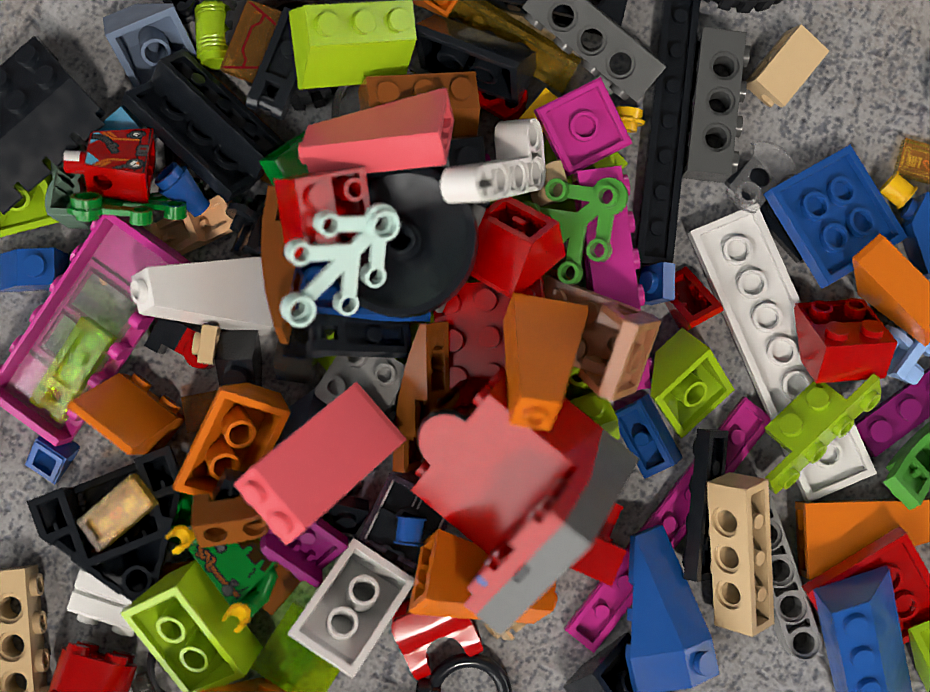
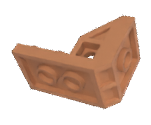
(612, 342)

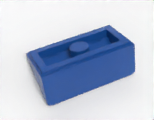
(647, 436)

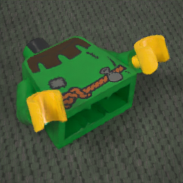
(236, 569)

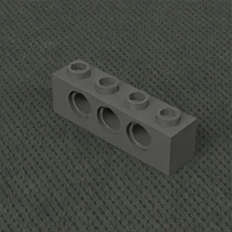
(728, 50)
(644, 64)

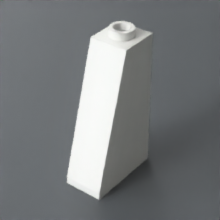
(206, 293)

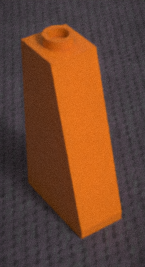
(539, 356)
(839, 528)
(445, 571)

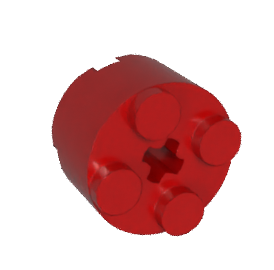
(87, 670)

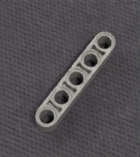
(787, 584)

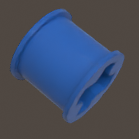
(409, 530)

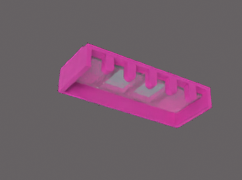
(94, 287)

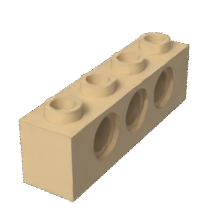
(741, 553)
(27, 586)

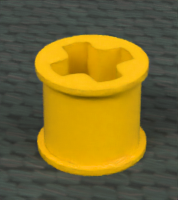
(897, 190)

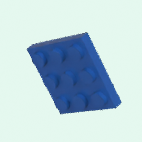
(833, 214)

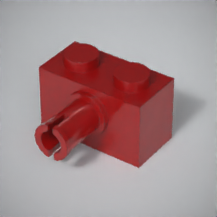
(604, 556)

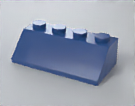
(863, 633)

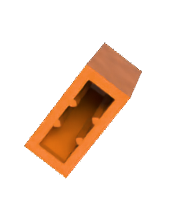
(894, 287)

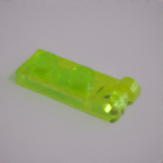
(72, 367)

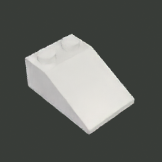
(352, 608)

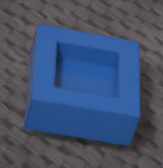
(658, 283)

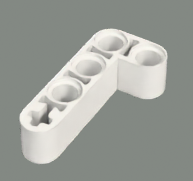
(516, 170)

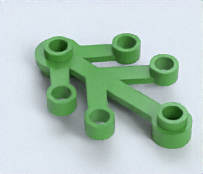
(575, 224)

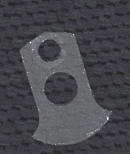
(777, 165)

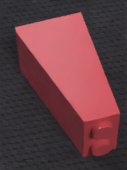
(320, 463)

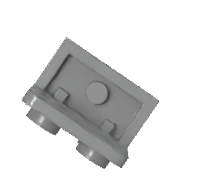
(376, 375)

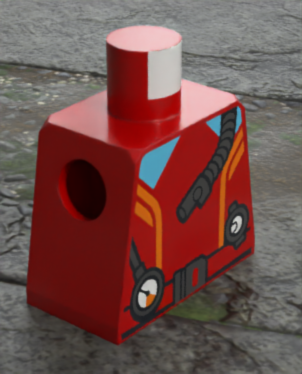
(116, 163)

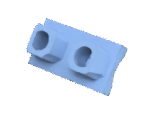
(905, 357)

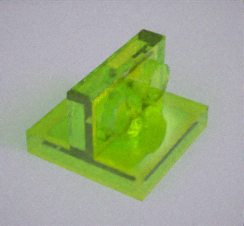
(291, 663)

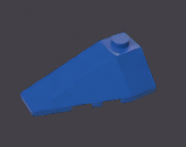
(668, 633)

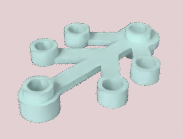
(343, 260)

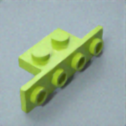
(813, 423)

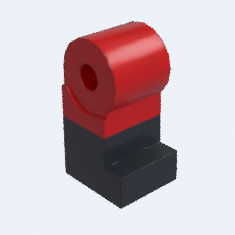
(177, 337)

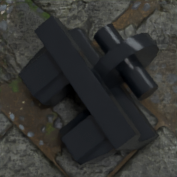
(248, 224)

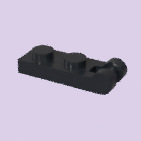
(276, 70)
(358, 337)

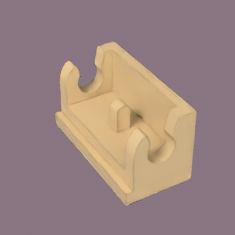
(786, 67)

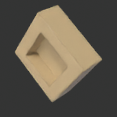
(206, 344)

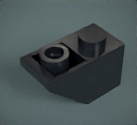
(239, 357)

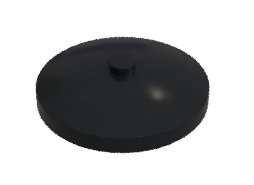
(431, 250)

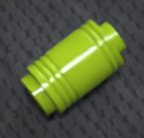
(210, 33)

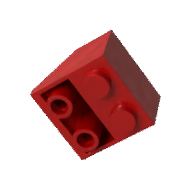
(306, 194)
(516, 246)
(842, 340)

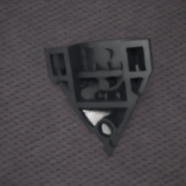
(137, 556)

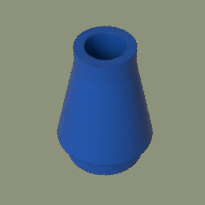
(179, 185)

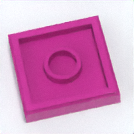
(583, 126)

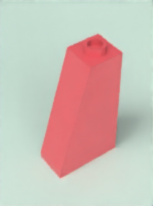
(384, 137)

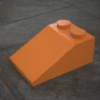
(129, 413)

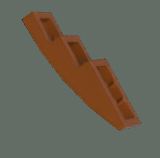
(279, 273)
(421, 386)

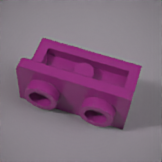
(307, 552)

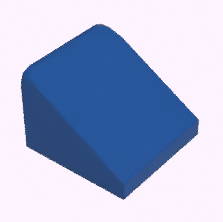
(50, 460)

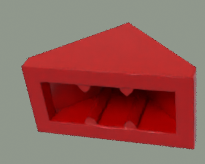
(692, 301)

